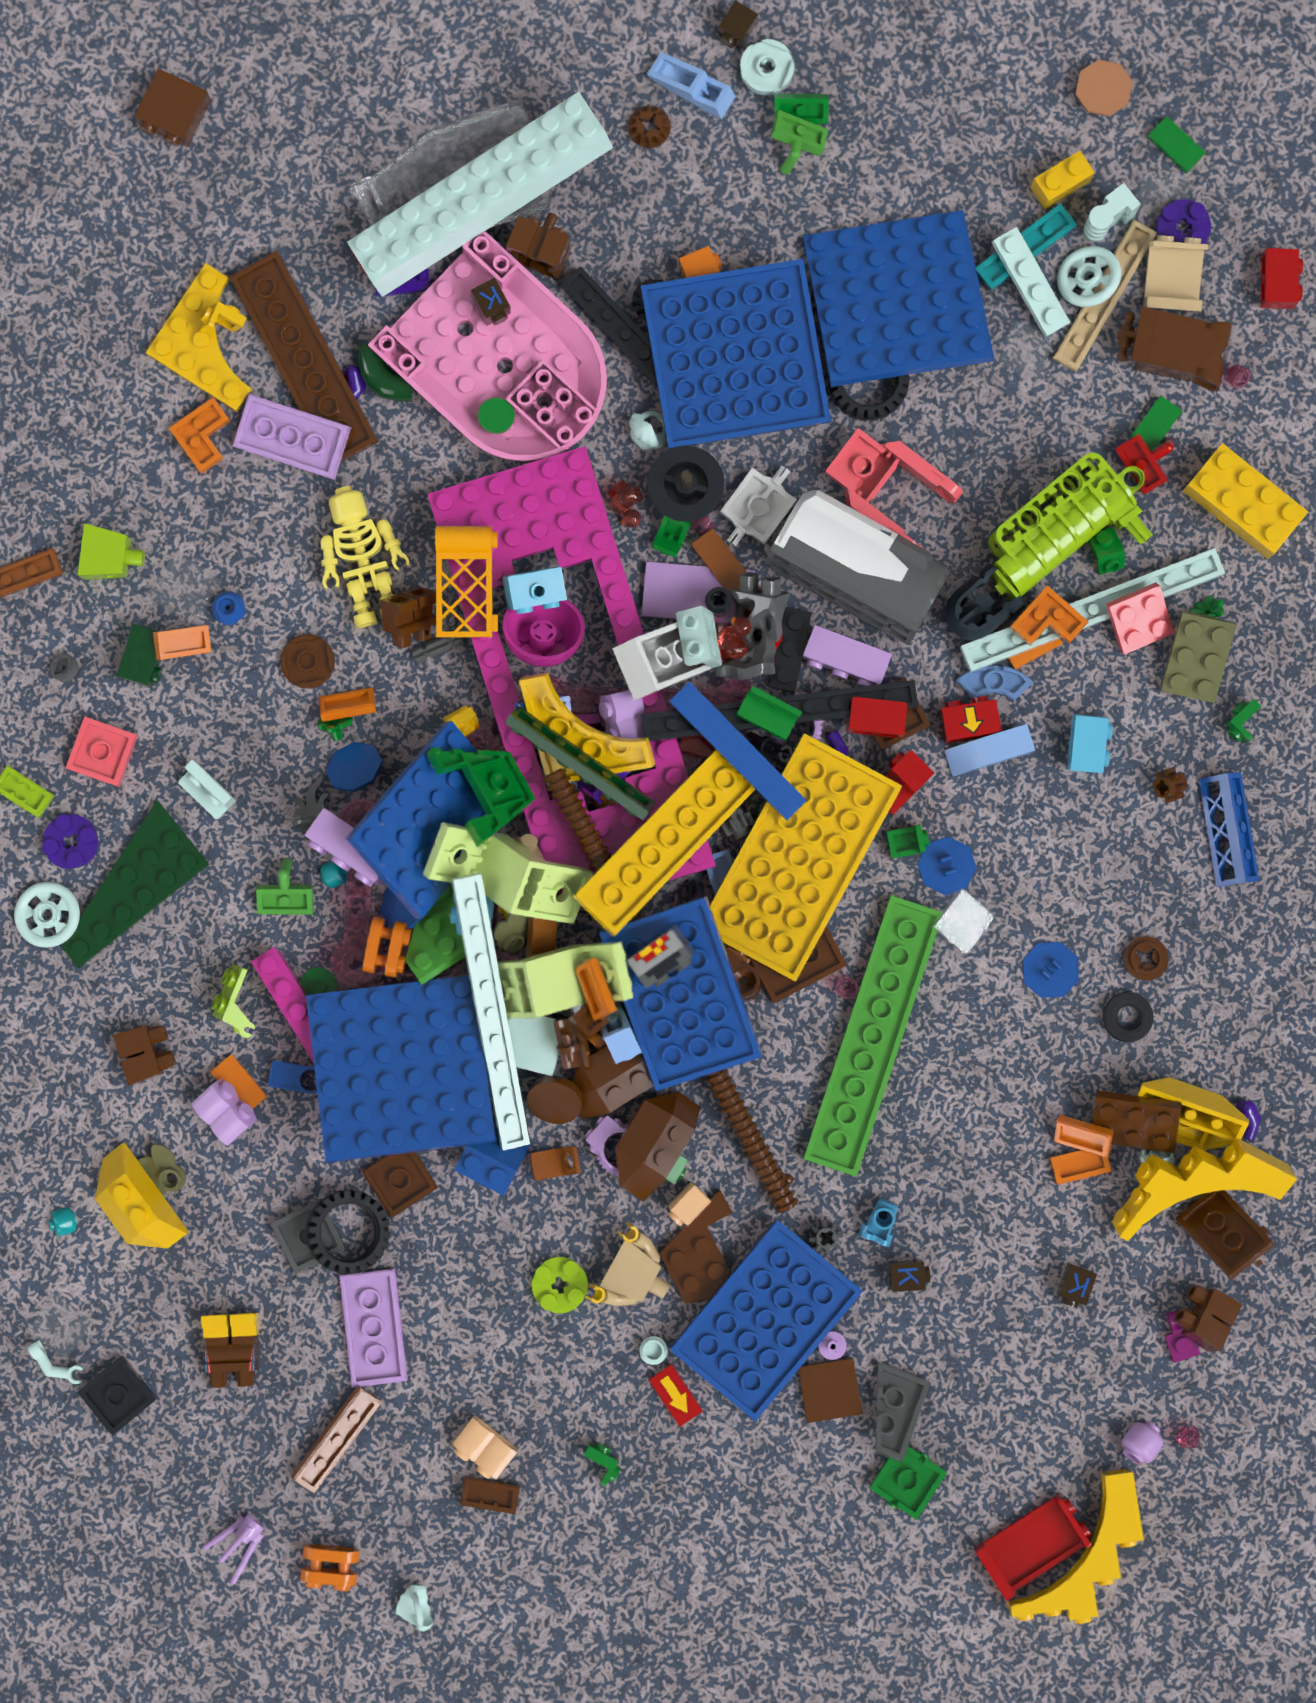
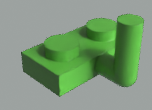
(798, 134)
(285, 897)

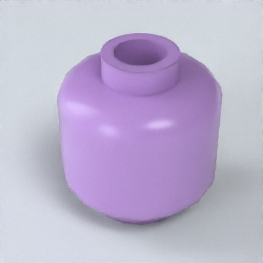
(1142, 1442)

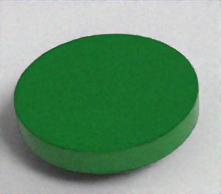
(496, 415)
(319, 981)

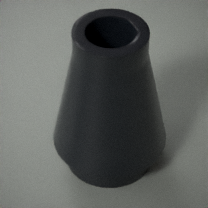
(718, 596)

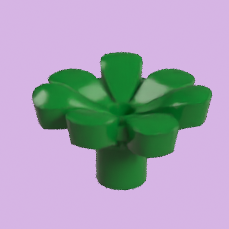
(1210, 608)
(335, 727)

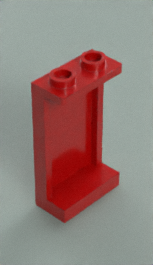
(1032, 1545)

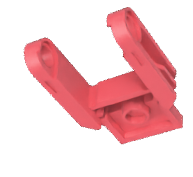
(866, 466)

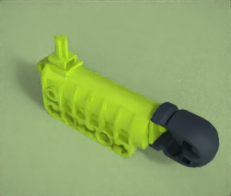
(1048, 541)

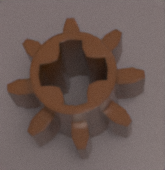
(1170, 785)

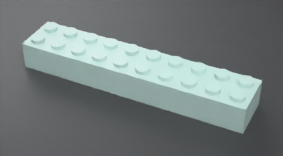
(480, 194)

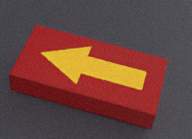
(675, 1395)

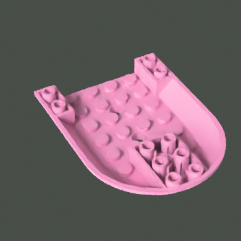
(457, 373)

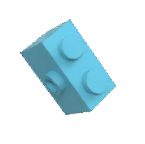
(533, 589)
(1088, 743)

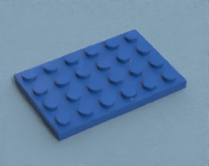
(405, 822)
(698, 1015)
(765, 1320)

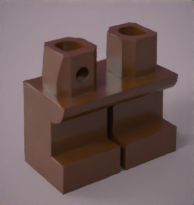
(409, 614)
(148, 1064)
(1209, 1318)

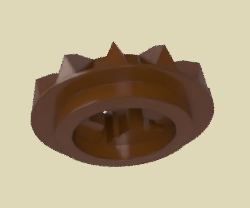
(652, 138)
(1158, 955)

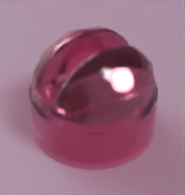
(1238, 376)
(706, 524)
(848, 992)
(1188, 1437)

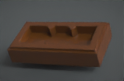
(490, 1495)

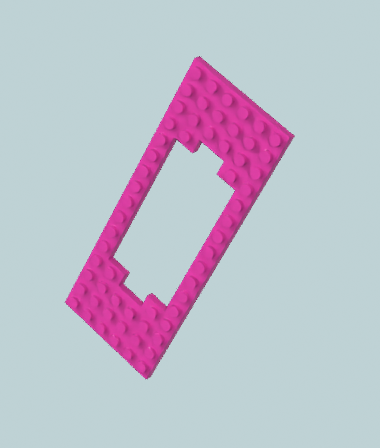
(534, 511)

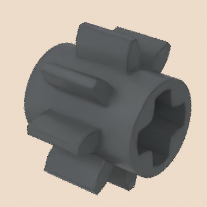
(738, 825)
(818, 1239)

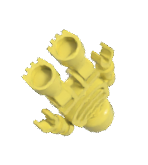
(349, 510)

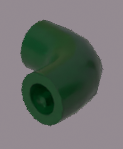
(380, 378)

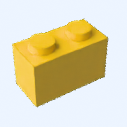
(1062, 180)

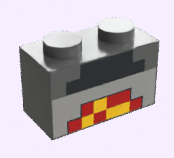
(662, 956)

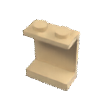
(1174, 274)

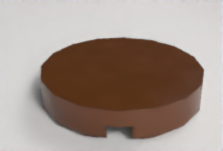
(312, 669)
(554, 1100)

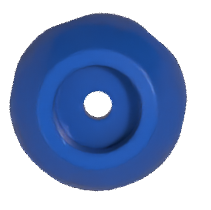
(231, 616)

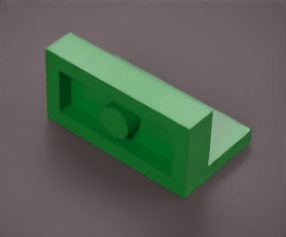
(768, 713)

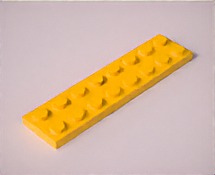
(664, 843)

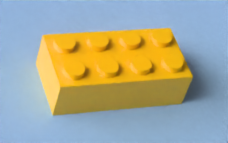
(1245, 501)

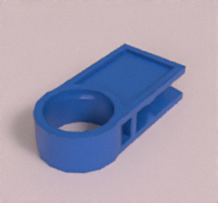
(288, 1076)

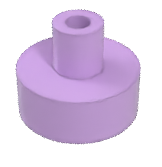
(840, 1346)

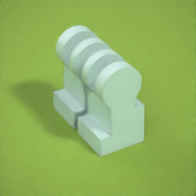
(1116, 206)

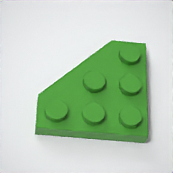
(435, 941)

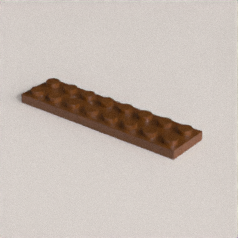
(301, 349)

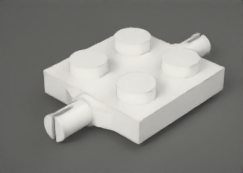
(758, 506)

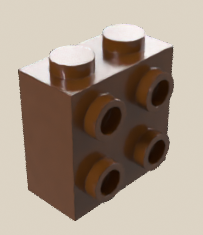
(172, 108)

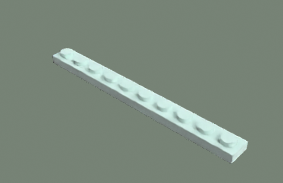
(1171, 579)
(490, 1010)

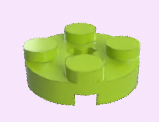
(573, 1293)

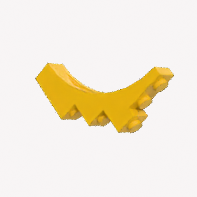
(1199, 1173)
(1075, 1591)

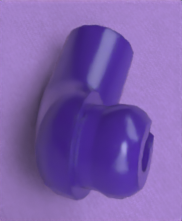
(355, 380)
(1250, 1110)

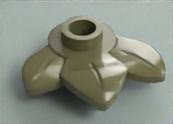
(511, 933)
(160, 1165)

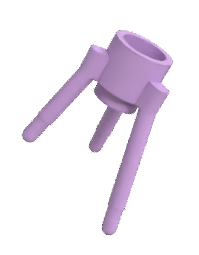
(247, 1531)

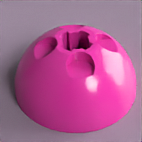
(544, 635)

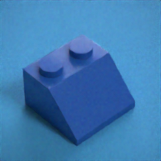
(490, 1164)

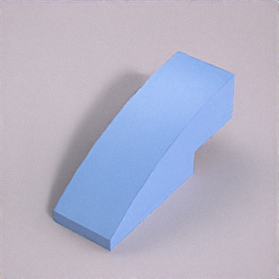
(692, 84)
(990, 750)

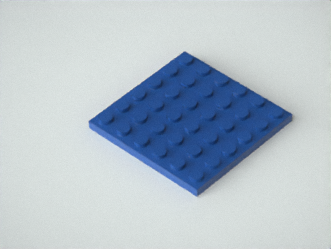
(897, 298)
(735, 354)
(399, 1069)

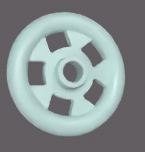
(1077, 260)
(24, 911)

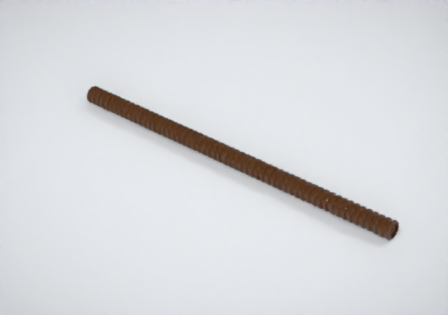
(719, 1080)

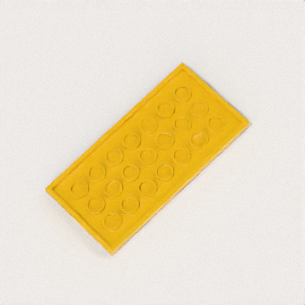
(800, 867)

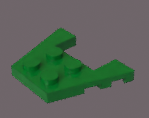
(495, 782)

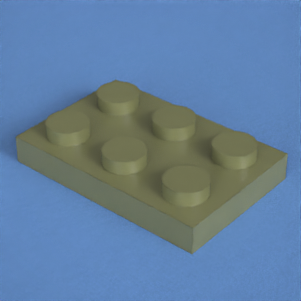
(1198, 656)

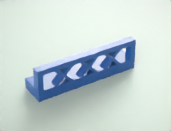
(1237, 826)

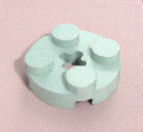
(761, 53)

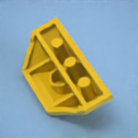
(1205, 1116)
(135, 1202)

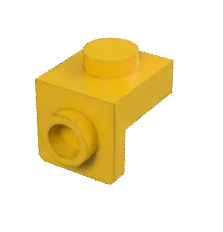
(224, 315)
(464, 719)

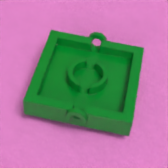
(908, 1483)

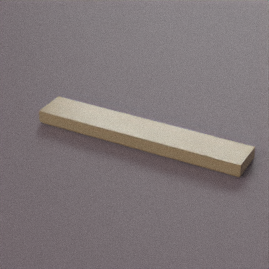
(1091, 319)

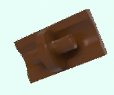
(571, 1045)

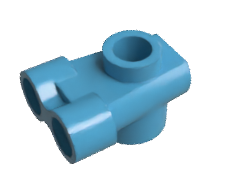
(879, 1228)

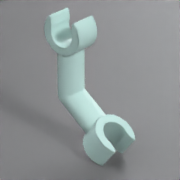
(39, 1354)

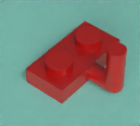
(1137, 453)

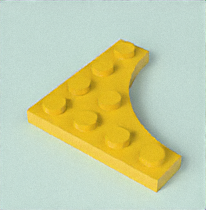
(197, 353)
(611, 751)

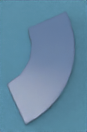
(995, 680)

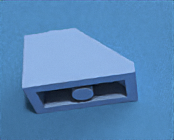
(620, 1035)

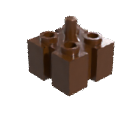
(539, 247)

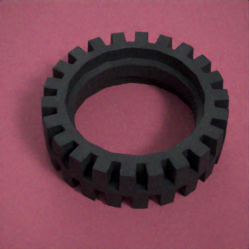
(870, 412)
(377, 1247)

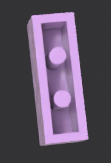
(846, 657)

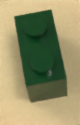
(139, 659)

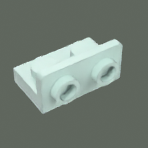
(699, 637)
(206, 790)

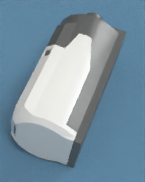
(857, 565)

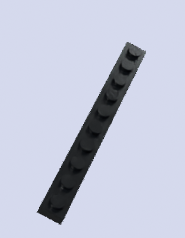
(814, 707)

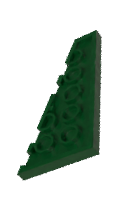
(145, 875)

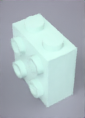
(534, 1044)

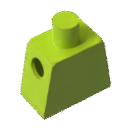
(106, 554)

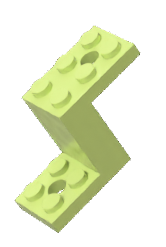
(509, 874)
(550, 982)

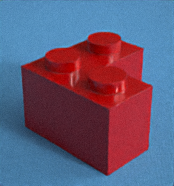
(910, 773)

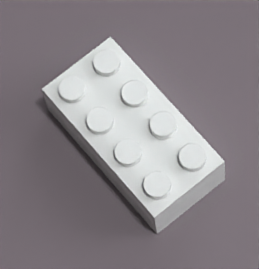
(655, 661)

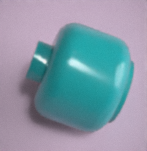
(332, 875)
(63, 1221)

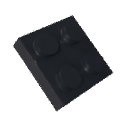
(117, 1395)

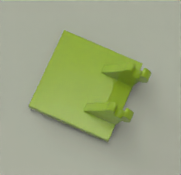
(224, 1003)

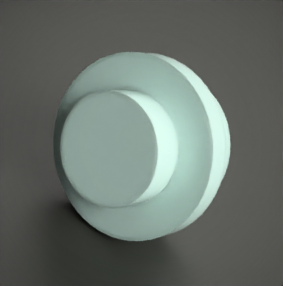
(653, 1350)

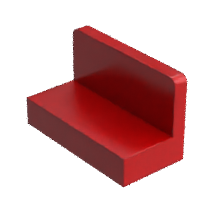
(877, 717)

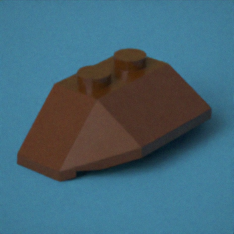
(610, 1084)
(654, 1142)

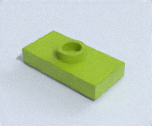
(24, 792)

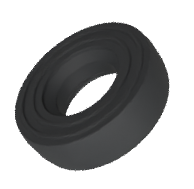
(1144, 1010)

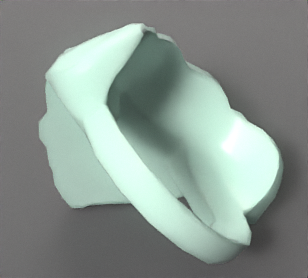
(643, 433)
(414, 1607)

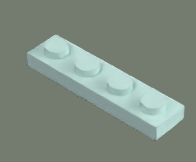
(1030, 282)

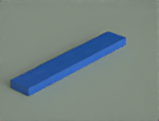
(737, 750)

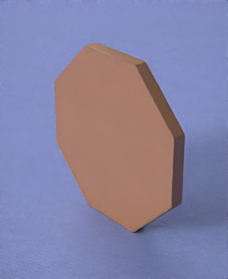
(1104, 88)

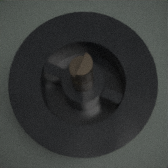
(686, 483)

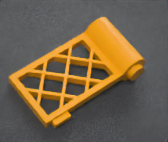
(465, 544)

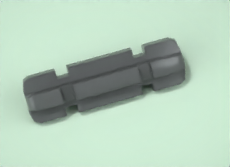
(435, 648)

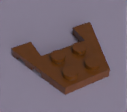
(694, 1256)

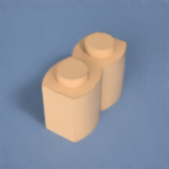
(688, 1204)
(484, 1447)

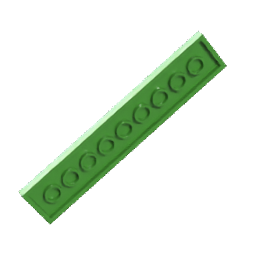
(872, 1036)

